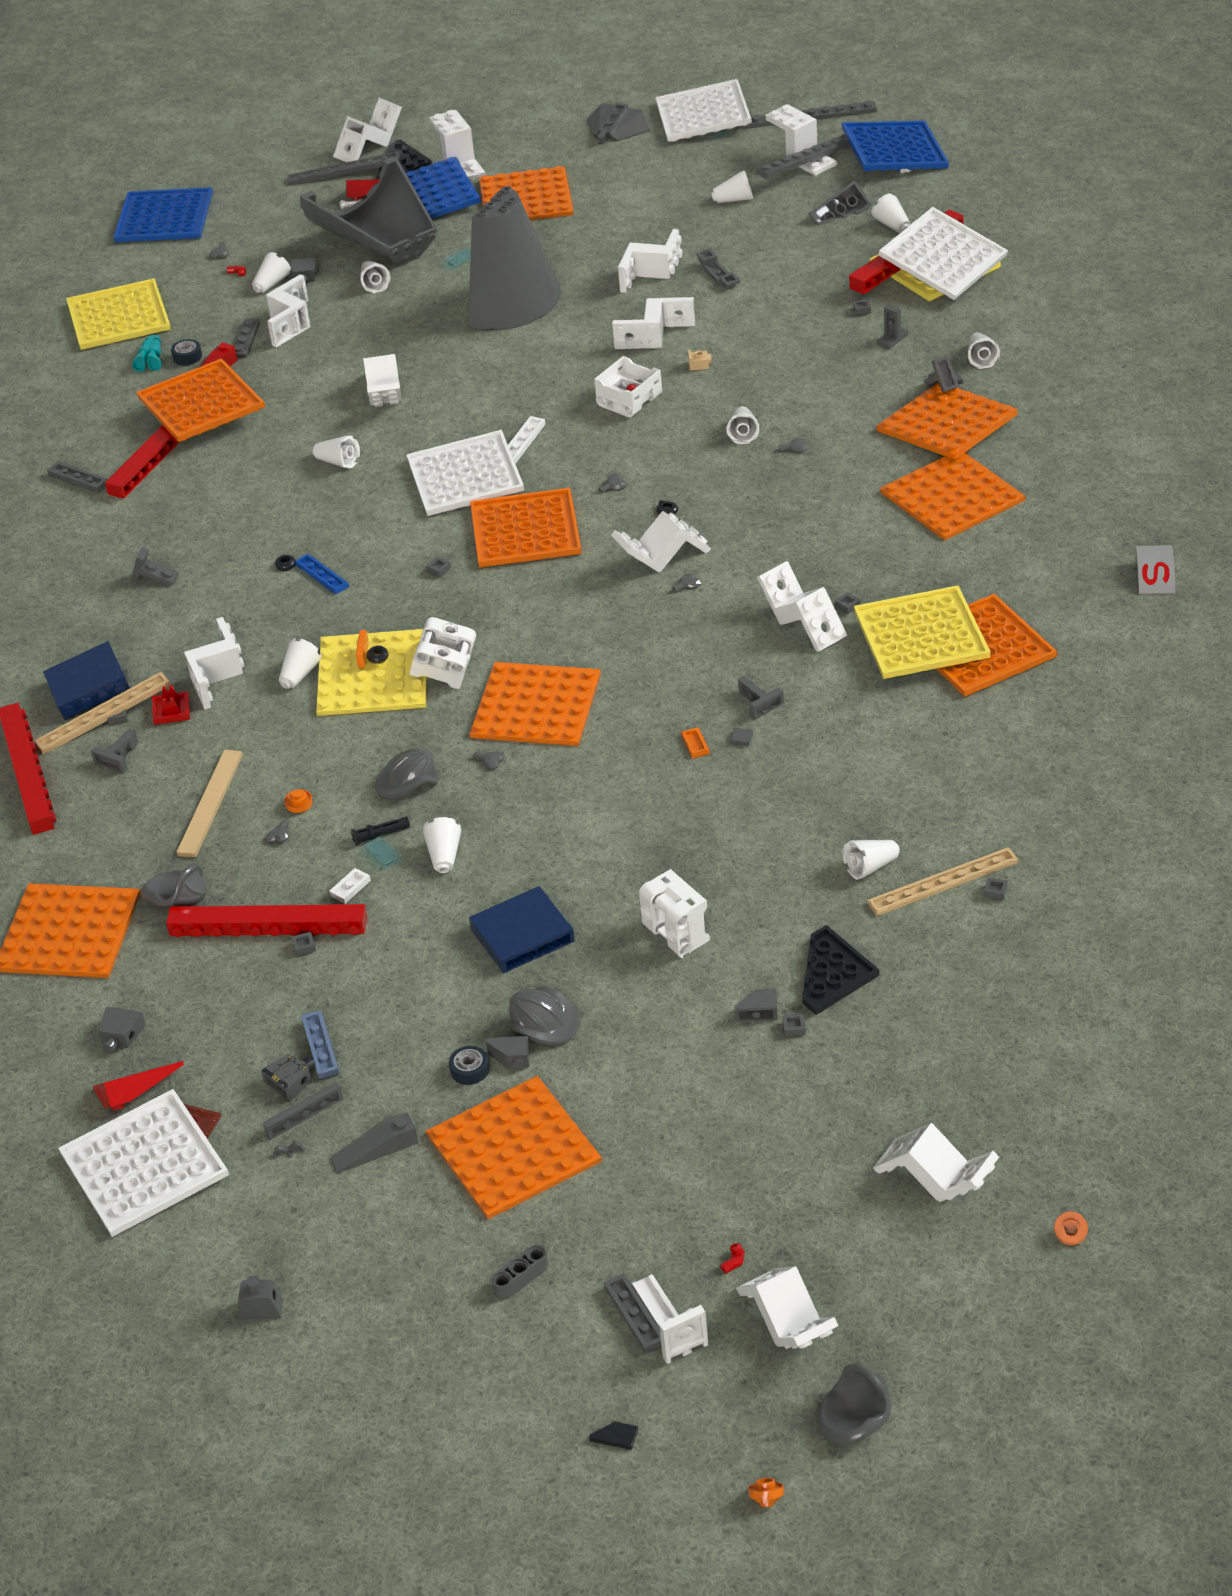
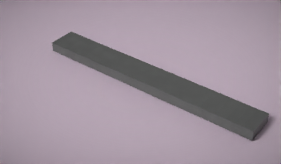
(340, 169)

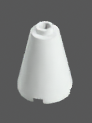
(733, 189)
(890, 213)
(270, 272)
(374, 277)
(982, 351)
(742, 426)
(338, 451)
(298, 662)
(442, 842)
(868, 856)

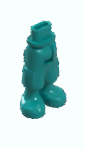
(148, 351)

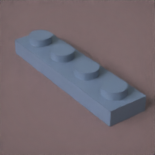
(320, 1044)

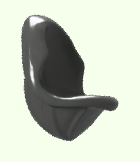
(406, 773)
(176, 887)
(543, 1016)
(854, 1406)

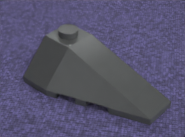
(845, 202)
(381, 1140)

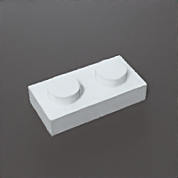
(349, 885)

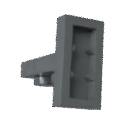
(892, 328)
(943, 374)
(152, 570)
(761, 702)
(115, 756)

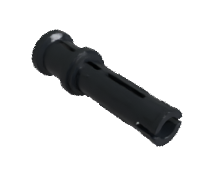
(371, 832)

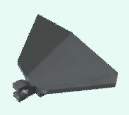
(617, 122)

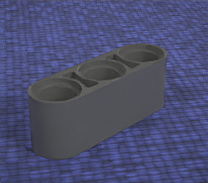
(519, 1272)

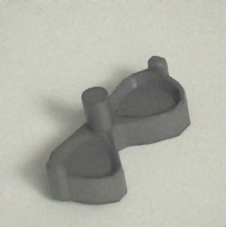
(295, 1146)

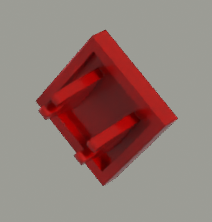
(170, 706)

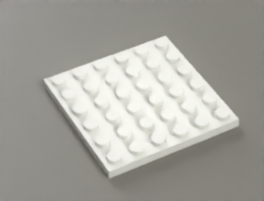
(703, 110)
(943, 253)
(464, 472)
(143, 1162)

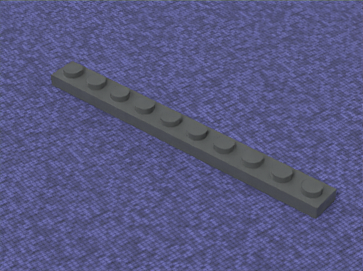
(820, 113)
(803, 157)

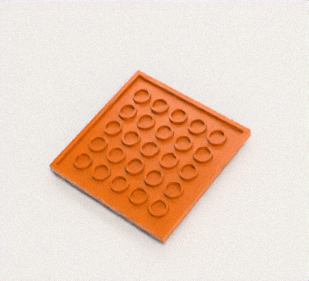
(542, 191)
(200, 400)
(947, 420)
(952, 495)
(525, 527)
(1011, 643)
(535, 703)
(68, 930)
(513, 1147)

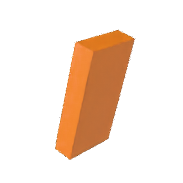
(362, 648)
(695, 743)

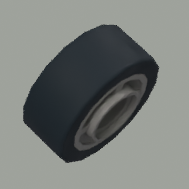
(186, 352)
(469, 1065)

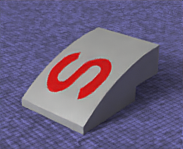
(1155, 569)

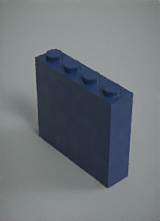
(86, 680)
(521, 929)

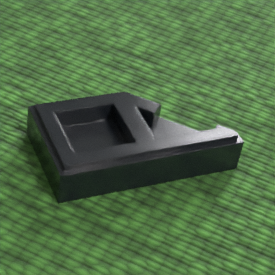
(616, 1435)

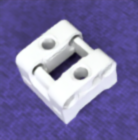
(612, 385)
(443, 652)
(668, 913)

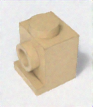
(699, 360)

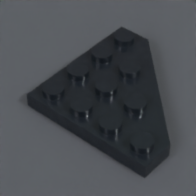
(410, 158)
(833, 970)

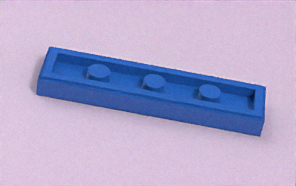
(321, 574)

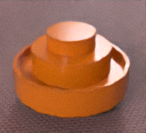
(298, 801)
(1071, 1228)
(766, 1491)

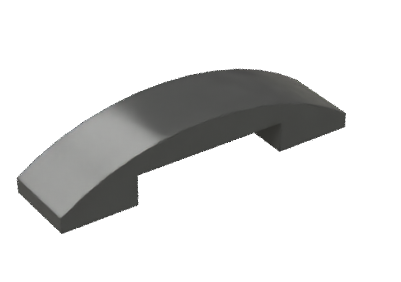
(714, 269)

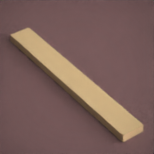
(100, 713)
(209, 804)
(942, 881)

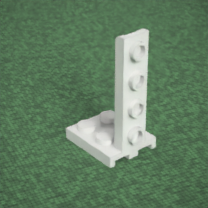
(677, 1332)

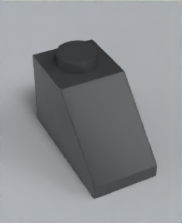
(757, 1006)
(510, 1051)

